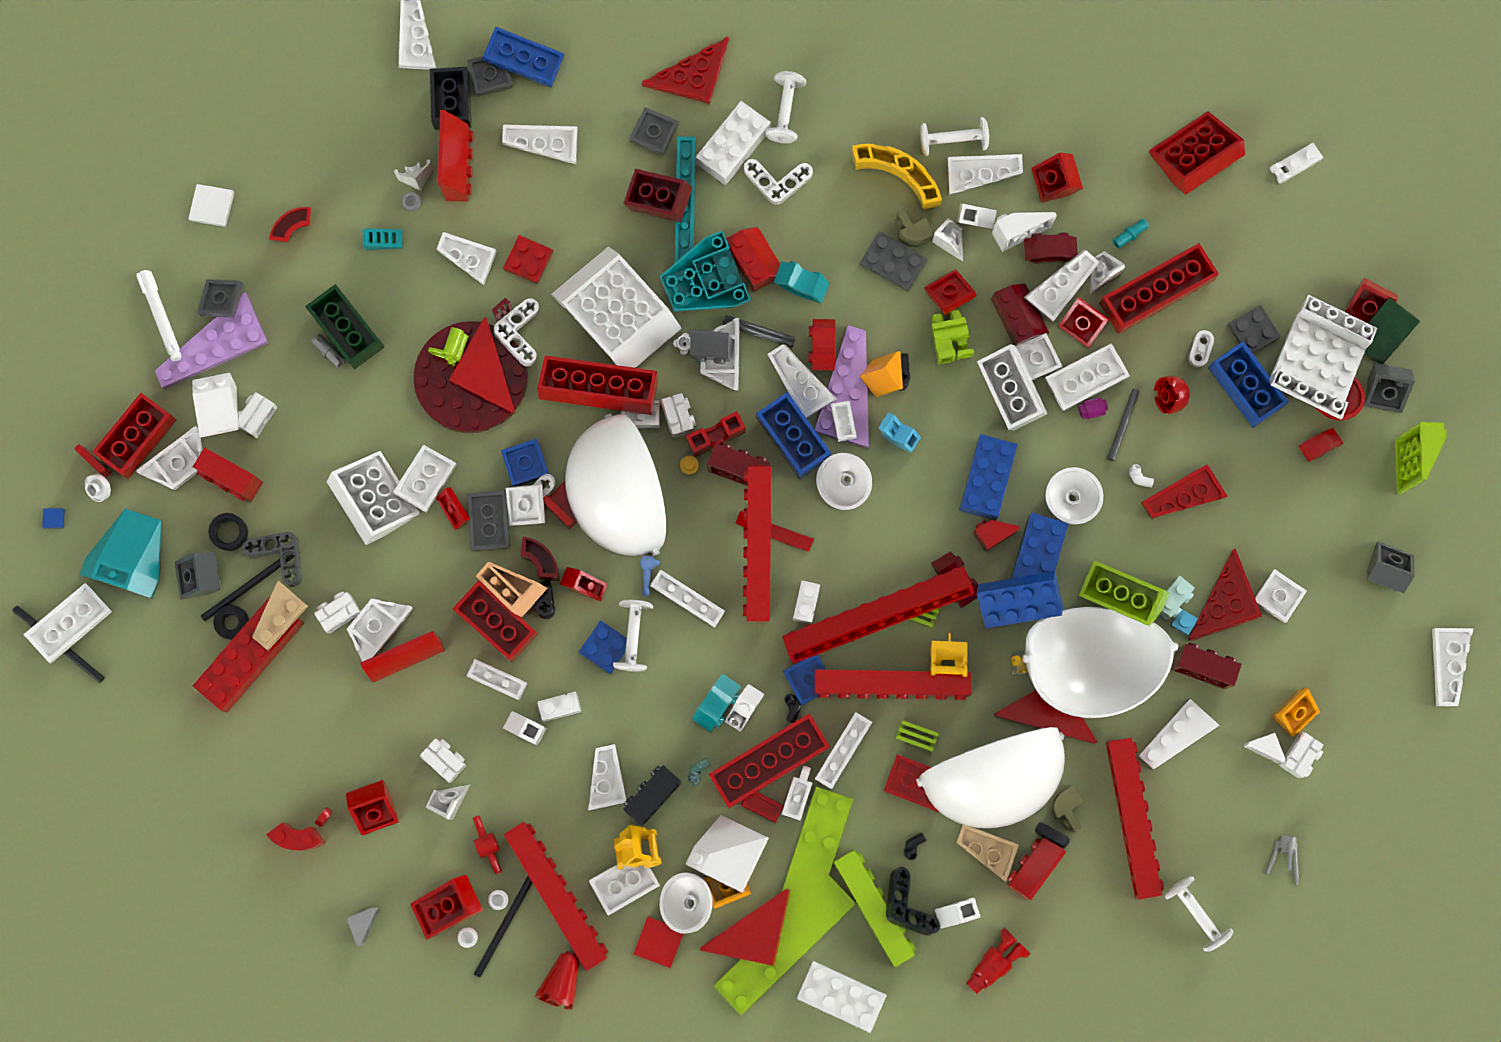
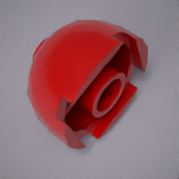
(1172, 394)

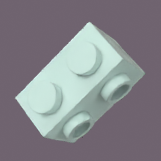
(1179, 592)

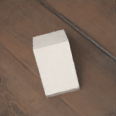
(1268, 747)

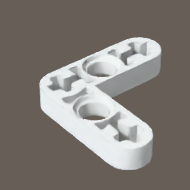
(774, 186)
(511, 328)

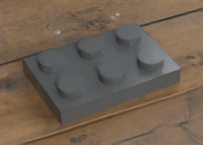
(893, 261)
(488, 521)

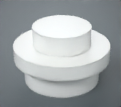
(498, 899)
(467, 937)

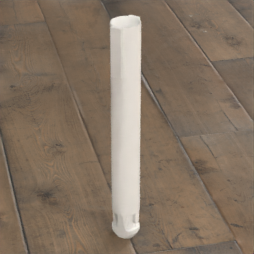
(150, 289)

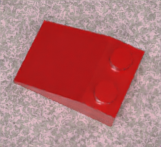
(446, 906)

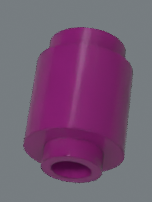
(1093, 408)

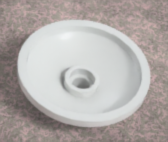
(833, 483)
(1083, 487)
(677, 903)

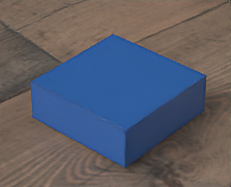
(53, 518)

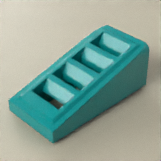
(382, 245)

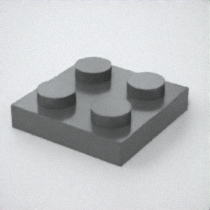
(488, 77)
(654, 131)
(220, 298)
(1254, 329)

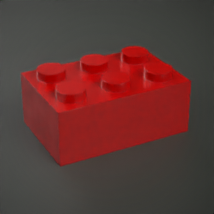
(227, 475)

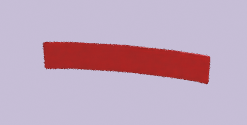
(783, 535)

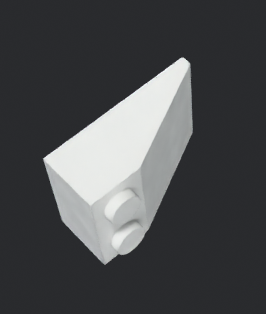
(1015, 227)
(215, 404)

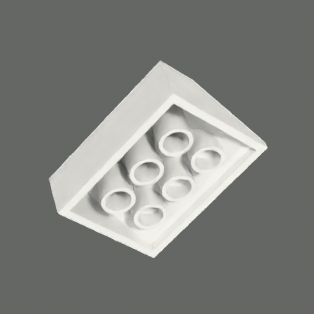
(368, 497)

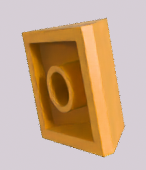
(884, 374)
(1296, 712)
(723, 893)

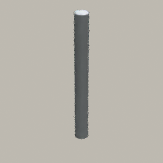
(1123, 424)

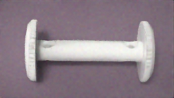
(790, 81)
(954, 136)
(633, 635)
(1199, 914)

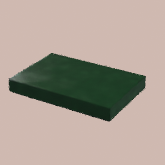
(1393, 327)

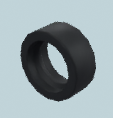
(217, 521)

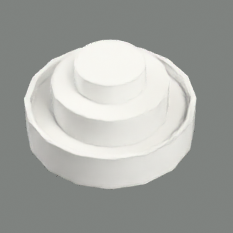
(97, 487)

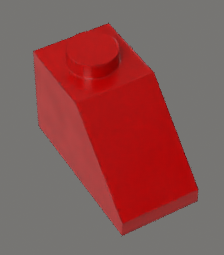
(993, 533)
(583, 583)

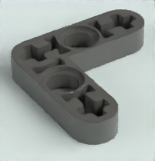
(285, 550)

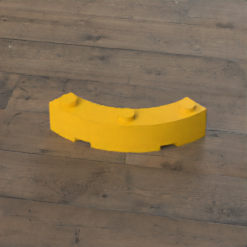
(901, 165)

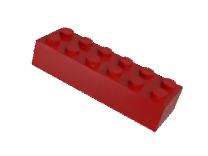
(1158, 288)
(597, 385)
(240, 664)
(769, 761)

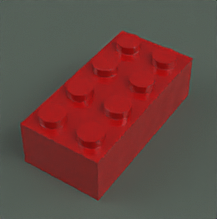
(134, 435)
(495, 621)

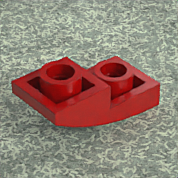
(1320, 444)

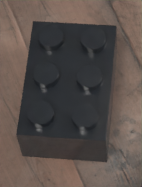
(450, 93)
(651, 795)

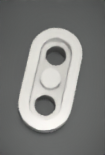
(1200, 349)

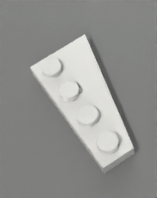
(414, 42)
(976, 171)
(800, 382)
(1180, 732)

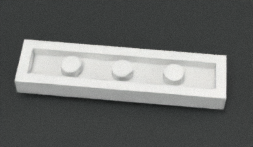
(687, 598)
(843, 750)

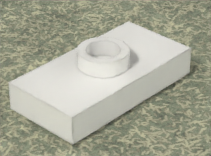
(843, 421)

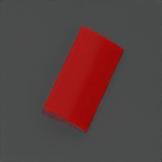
(403, 656)

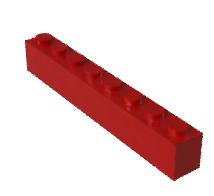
(758, 543)
(891, 683)
(1134, 819)
(556, 896)

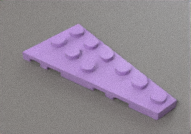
(215, 344)
(848, 386)

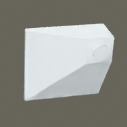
(728, 852)

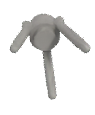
(1288, 846)

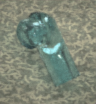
(695, 771)

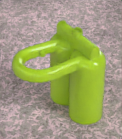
(453, 348)

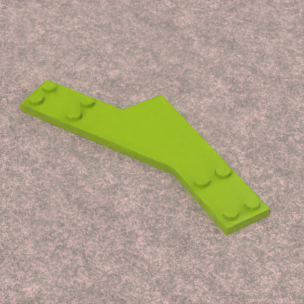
(813, 902)

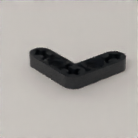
(901, 906)

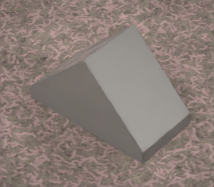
(361, 924)

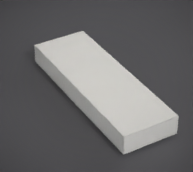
(497, 679)

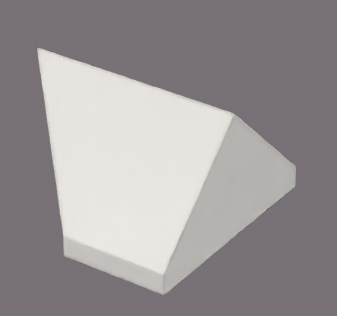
(415, 176)
(949, 238)
(1105, 271)
(447, 801)

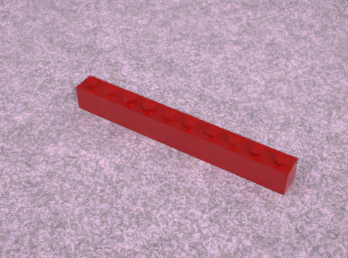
(878, 614)

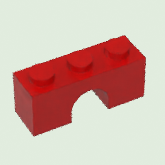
(725, 430)

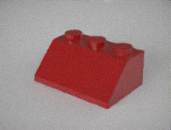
(753, 257)
(1035, 868)

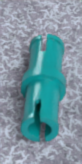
(1130, 233)

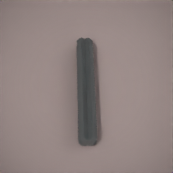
(762, 332)

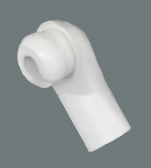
(1138, 478)

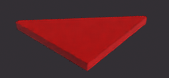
(693, 76)
(482, 370)
(1229, 602)
(1036, 712)
(754, 936)

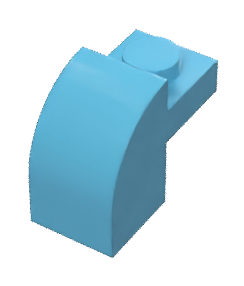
(898, 433)

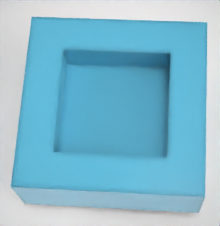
(1184, 622)

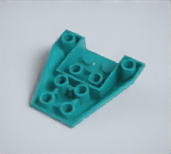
(705, 278)
(128, 554)

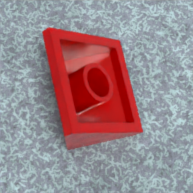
(1083, 322)

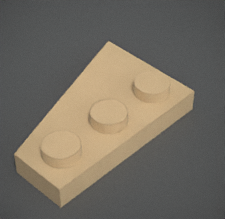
(278, 615)
(988, 849)

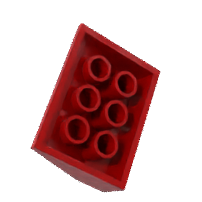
(1198, 152)
(454, 157)

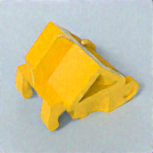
(948, 651)
(629, 848)

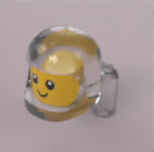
(1018, 665)

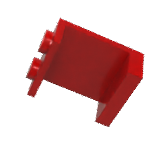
(559, 506)

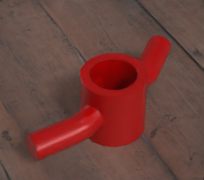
(486, 845)

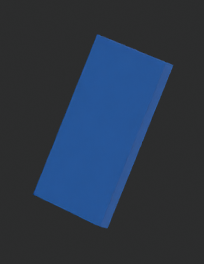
(523, 57)

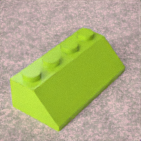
(1123, 593)

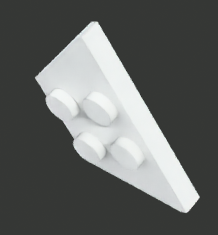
(727, 373)
(174, 464)
(376, 626)

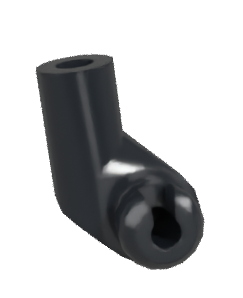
(794, 707)
(911, 846)

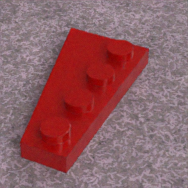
(1188, 492)

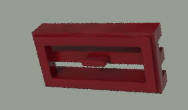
(504, 311)

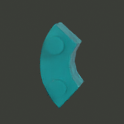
(801, 282)
(716, 703)

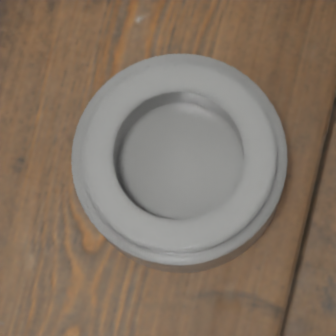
(411, 201)

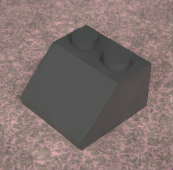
(710, 346)
(1388, 387)
(1391, 567)
(197, 575)

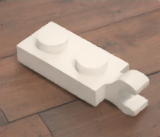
(798, 795)

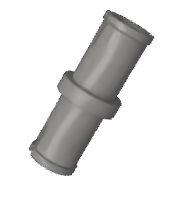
(328, 351)

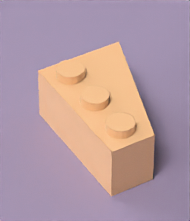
(511, 588)

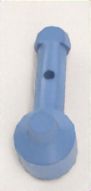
(647, 564)

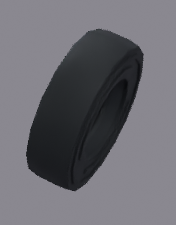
(220, 617)
(1052, 835)

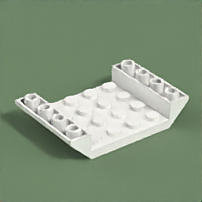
(617, 309)
(1322, 356)

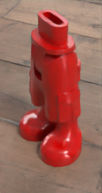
(994, 964)

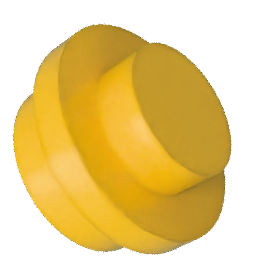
(689, 465)

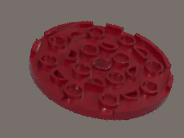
(454, 405)

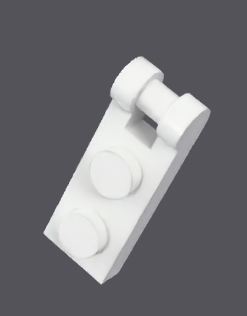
(1296, 163)

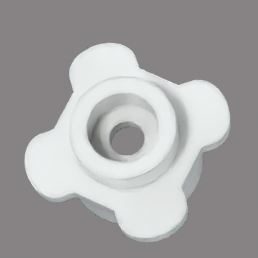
(679, 343)

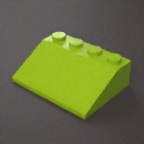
(1417, 453)

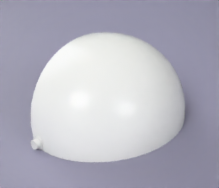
(616, 488)
(1097, 661)
(999, 780)

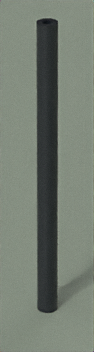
(244, 588)
(69, 653)
(503, 927)

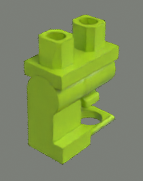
(950, 331)

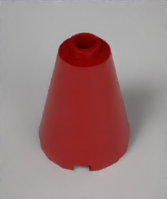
(560, 982)

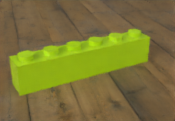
(874, 908)

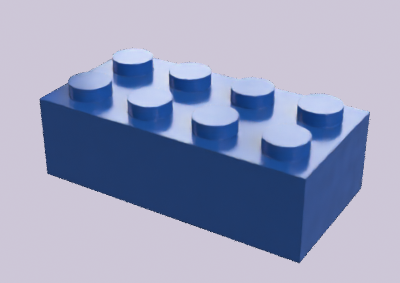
(1247, 384)
(793, 435)
(988, 477)
(1039, 546)
(1020, 599)

